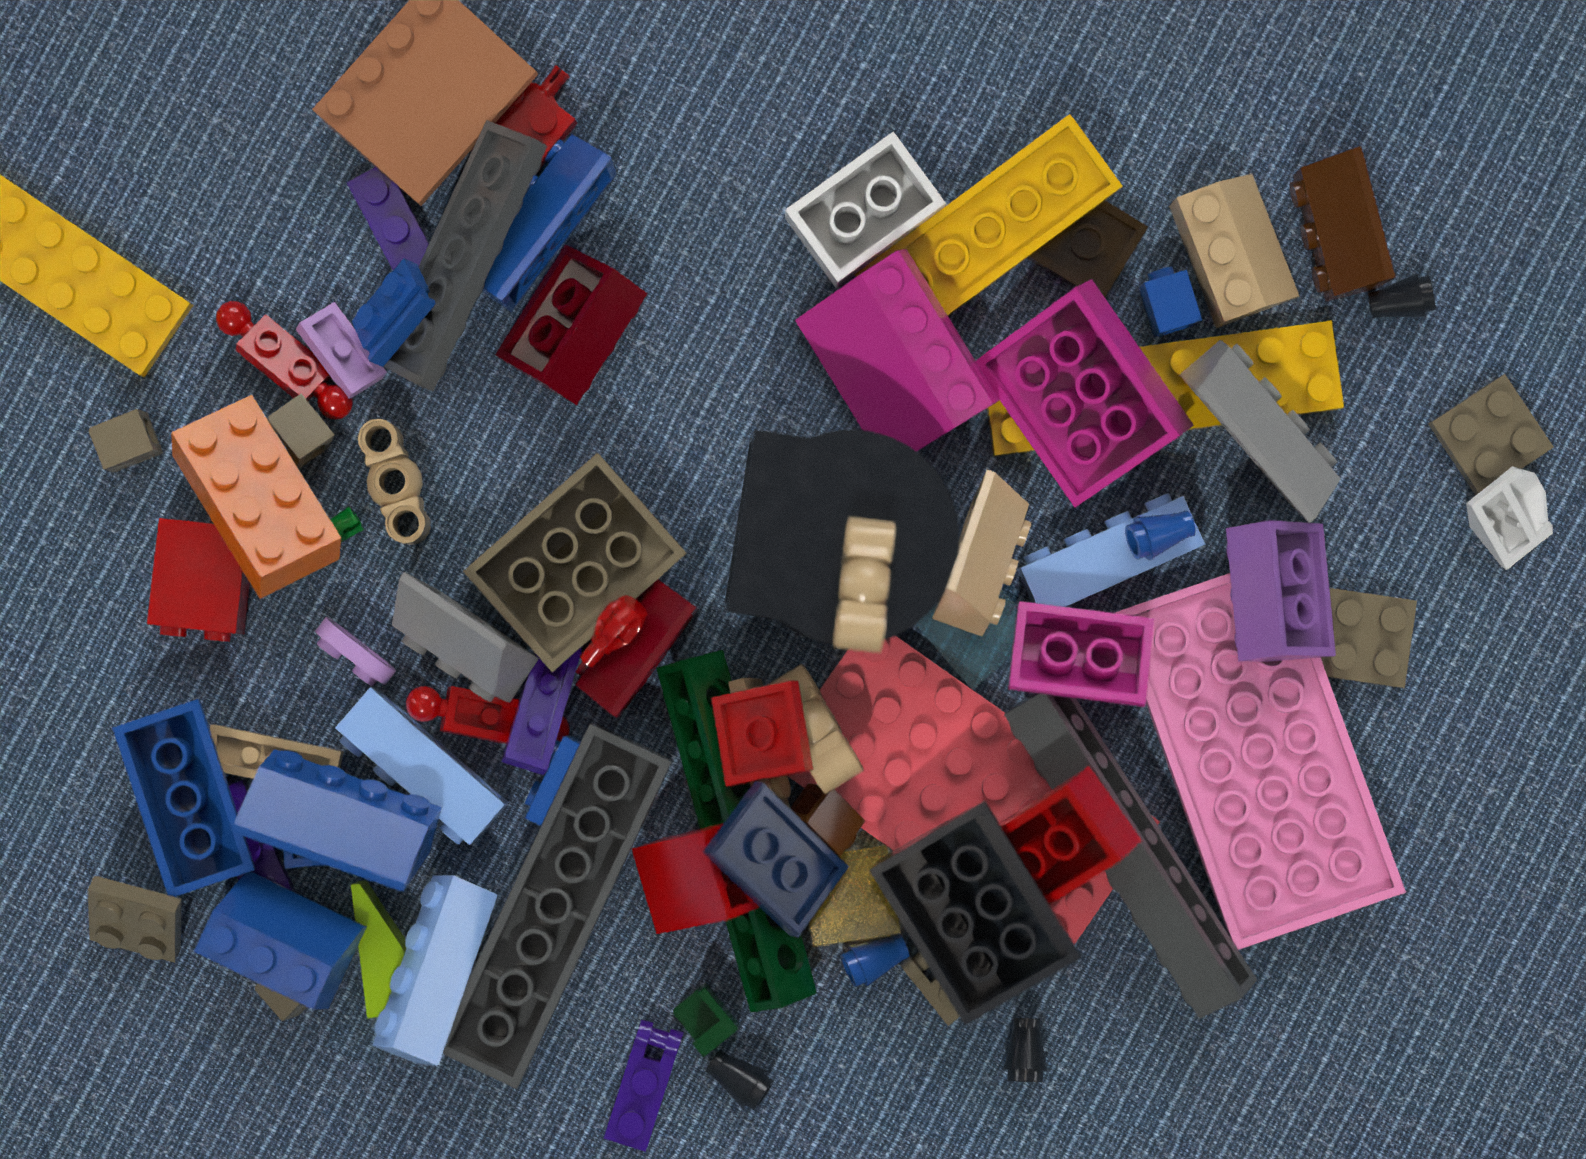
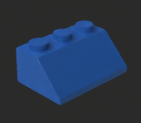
(281, 940)

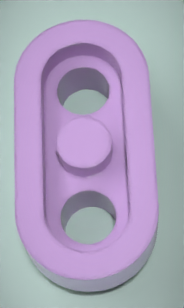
(368, 664)

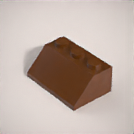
(1342, 225)

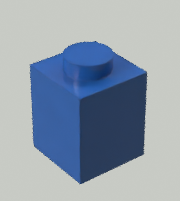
(1169, 301)

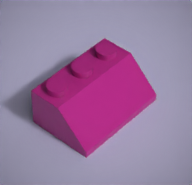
(1081, 653)

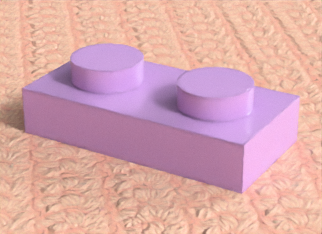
(340, 350)

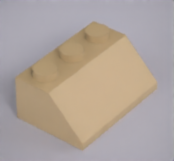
(1233, 249)
(984, 557)

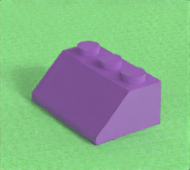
(1280, 591)

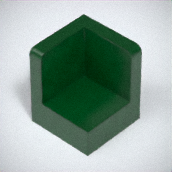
(705, 1019)

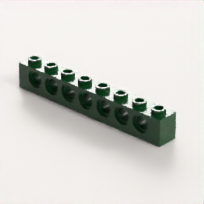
(767, 957)

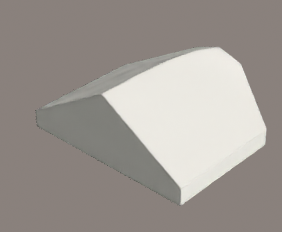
(1510, 516)

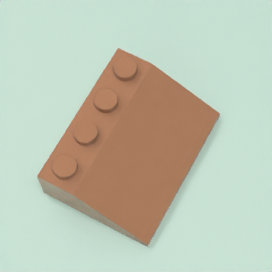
(424, 93)

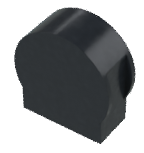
(796, 522)

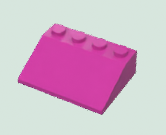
(897, 354)
(1083, 393)

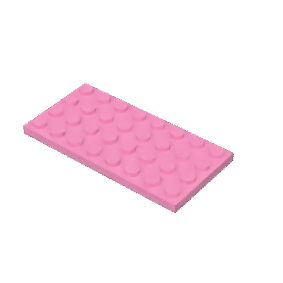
(1261, 773)

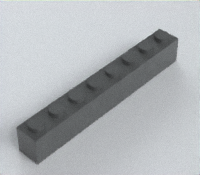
(1151, 876)

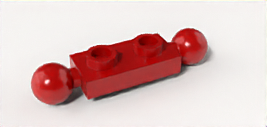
(282, 359)
(468, 713)

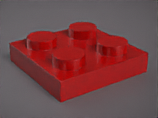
(762, 733)

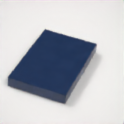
(776, 859)

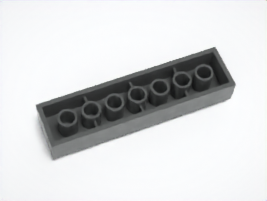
(555, 904)

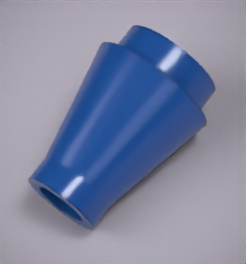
(1158, 533)
(872, 959)

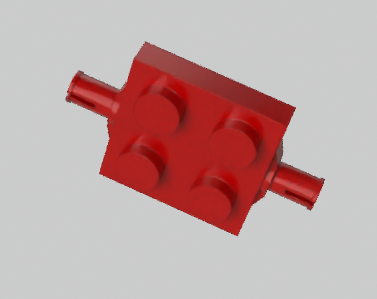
(538, 114)

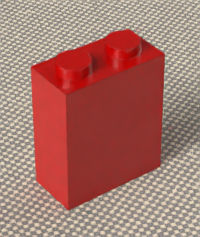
(196, 582)
(685, 885)

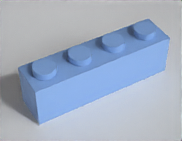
(1097, 560)
(420, 765)
(434, 969)

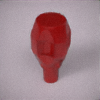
(615, 628)

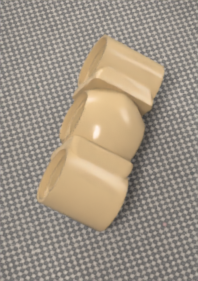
(381, 464)
(864, 584)
(830, 751)

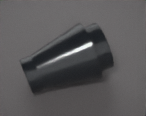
(1403, 299)
(1025, 1052)
(741, 1080)

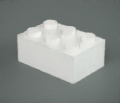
(864, 209)

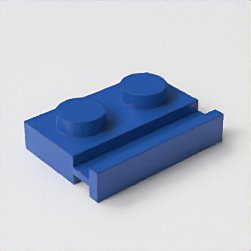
(393, 312)
(543, 793)

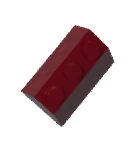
(571, 324)
(625, 671)

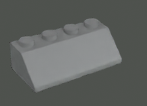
(1262, 428)

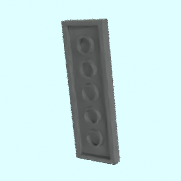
(466, 246)

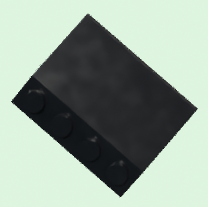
(974, 912)

